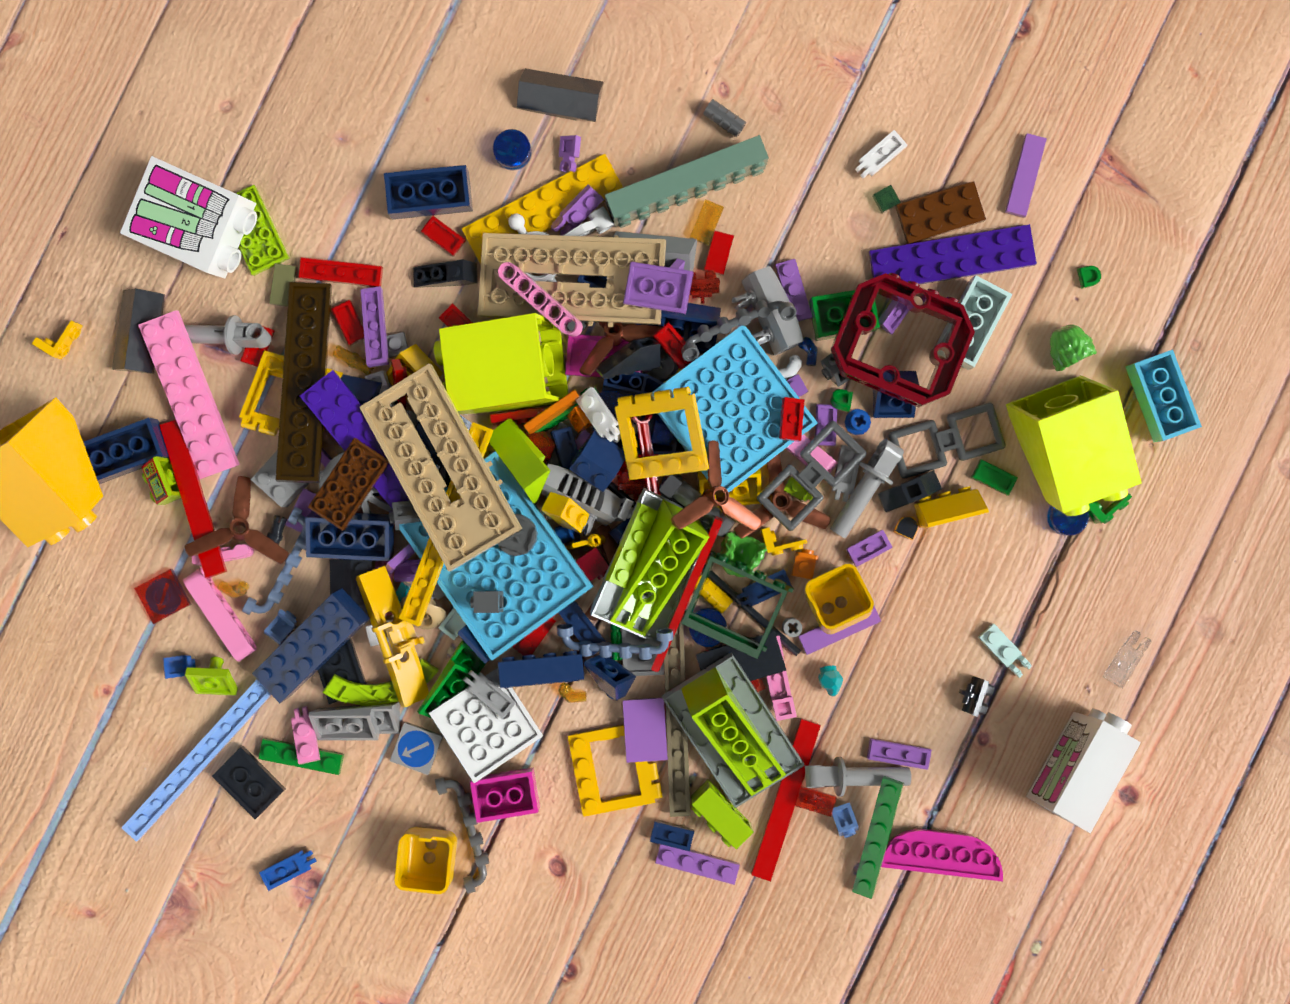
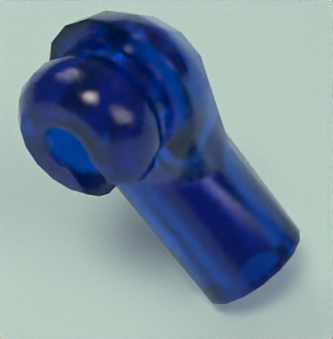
(811, 349)

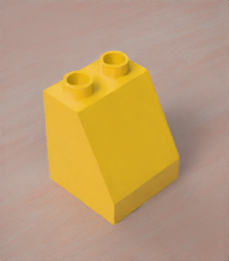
(46, 476)

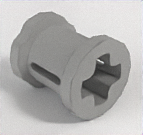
(798, 626)

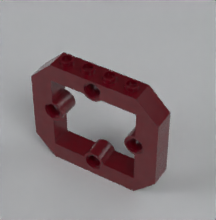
(933, 304)

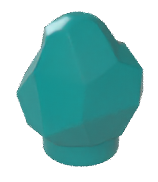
(830, 679)

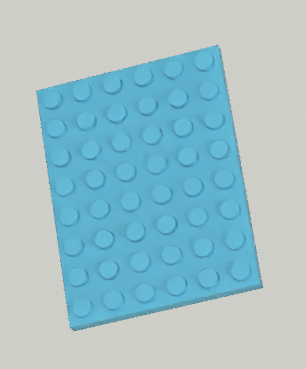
(532, 584)

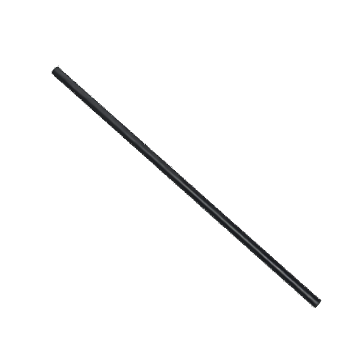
(727, 589)

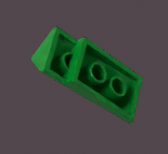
(451, 679)

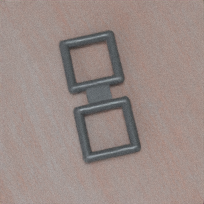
(949, 439)
(811, 475)

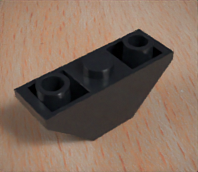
(909, 491)

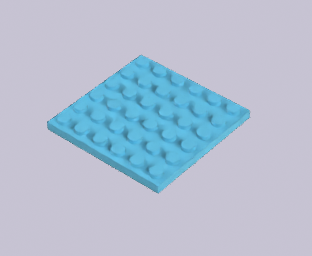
(737, 405)

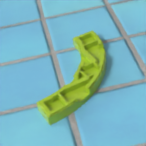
(370, 693)

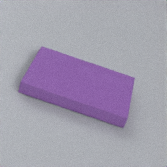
(658, 287)
(645, 729)

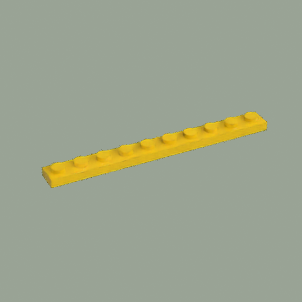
(431, 562)

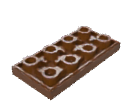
(349, 484)

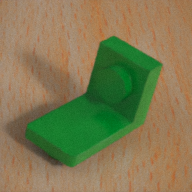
(1105, 516)

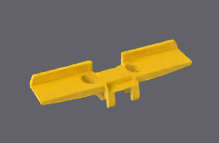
(379, 599)

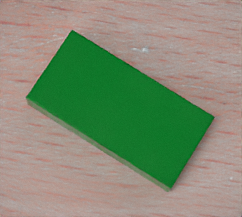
(994, 477)

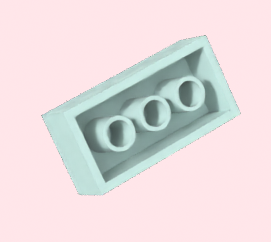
(984, 307)

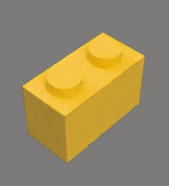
(565, 512)

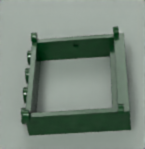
(725, 634)

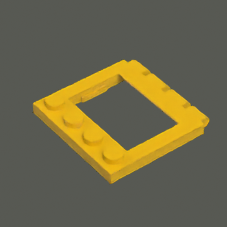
(272, 365)
(662, 464)
(587, 781)

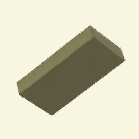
(280, 285)

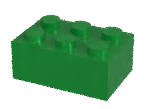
(829, 311)

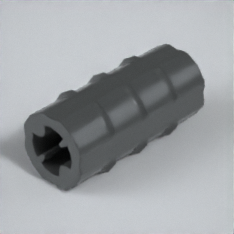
(724, 118)

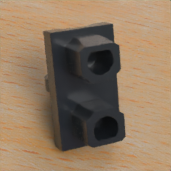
(975, 695)

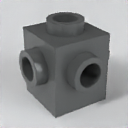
(831, 371)

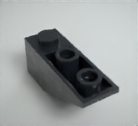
(446, 274)
(633, 357)

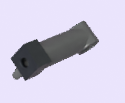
(686, 494)

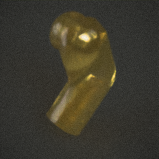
(234, 591)
(570, 695)

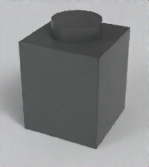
(487, 601)

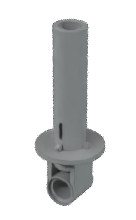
(233, 334)
(876, 472)
(841, 776)

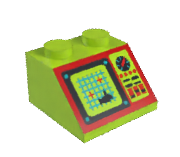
(161, 480)

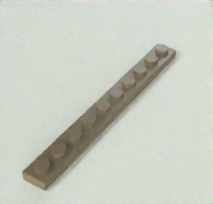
(676, 737)

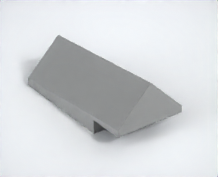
(675, 248)
(356, 721)

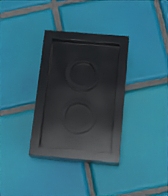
(249, 782)

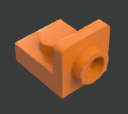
(579, 419)
(804, 564)

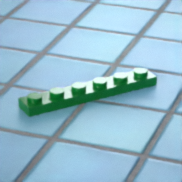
(877, 837)

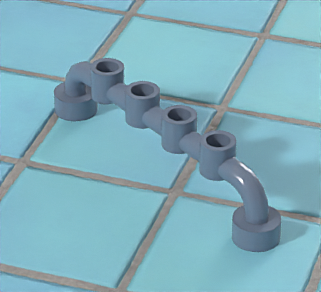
(284, 577)
(625, 650)

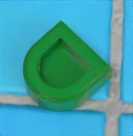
(1089, 276)
(842, 400)

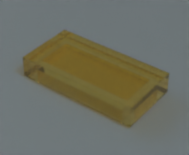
(706, 222)

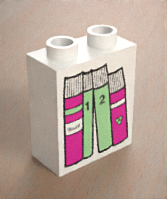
(189, 218)
(1084, 767)

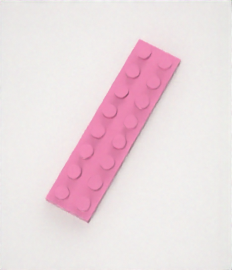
(189, 394)

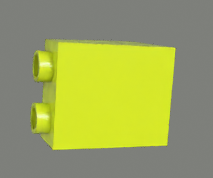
(502, 364)
(1076, 443)

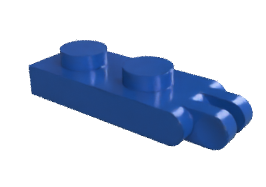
(287, 869)

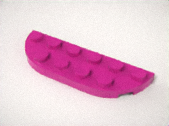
(943, 854)

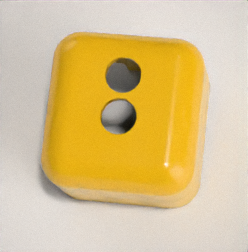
(839, 582)
(414, 872)

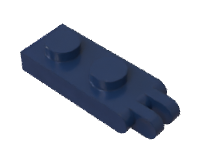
(758, 592)

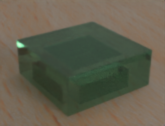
(886, 199)

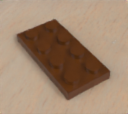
(940, 213)

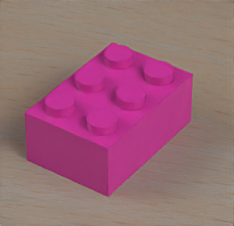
(505, 795)

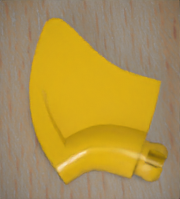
(593, 541)

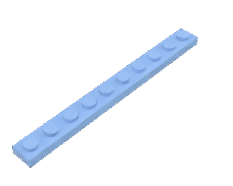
(196, 761)

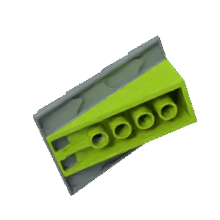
(657, 576)
(733, 730)

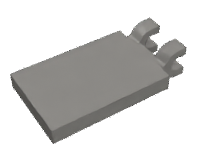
(635, 664)

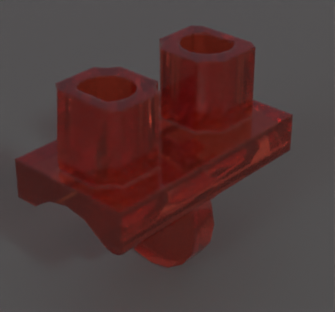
(705, 287)
(631, 487)
(815, 801)

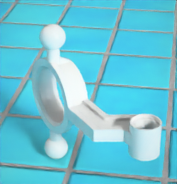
(599, 221)

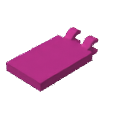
(579, 349)

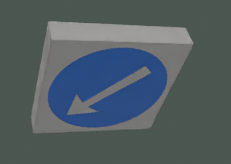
(416, 748)

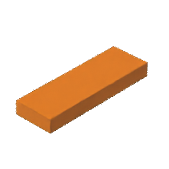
(551, 412)

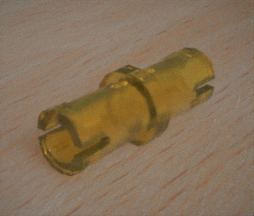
(352, 359)

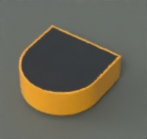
(906, 527)

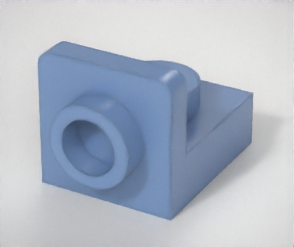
(845, 820)

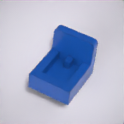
(177, 665)

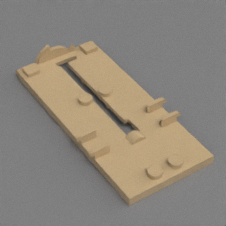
(568, 257)
(482, 513)

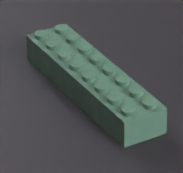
(687, 181)

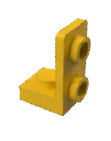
(62, 346)
(769, 539)

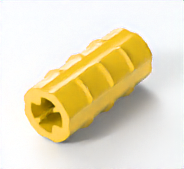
(714, 595)

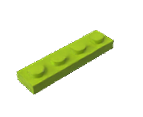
(631, 545)

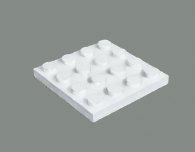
(479, 735)

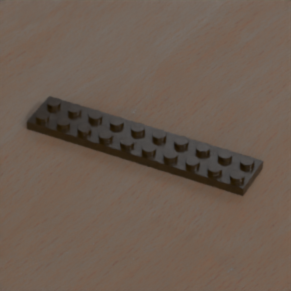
(303, 366)

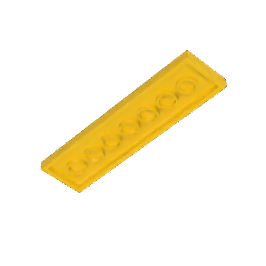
(544, 204)

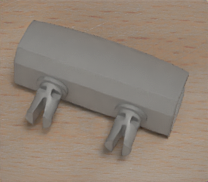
(779, 333)
(600, 505)

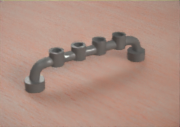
(785, 309)
(475, 839)

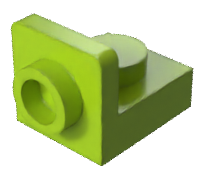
(796, 490)

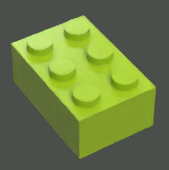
(721, 815)

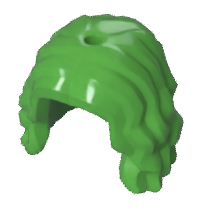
(1070, 346)
(744, 550)

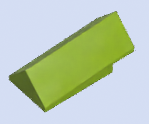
(521, 458)

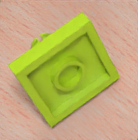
(212, 679)

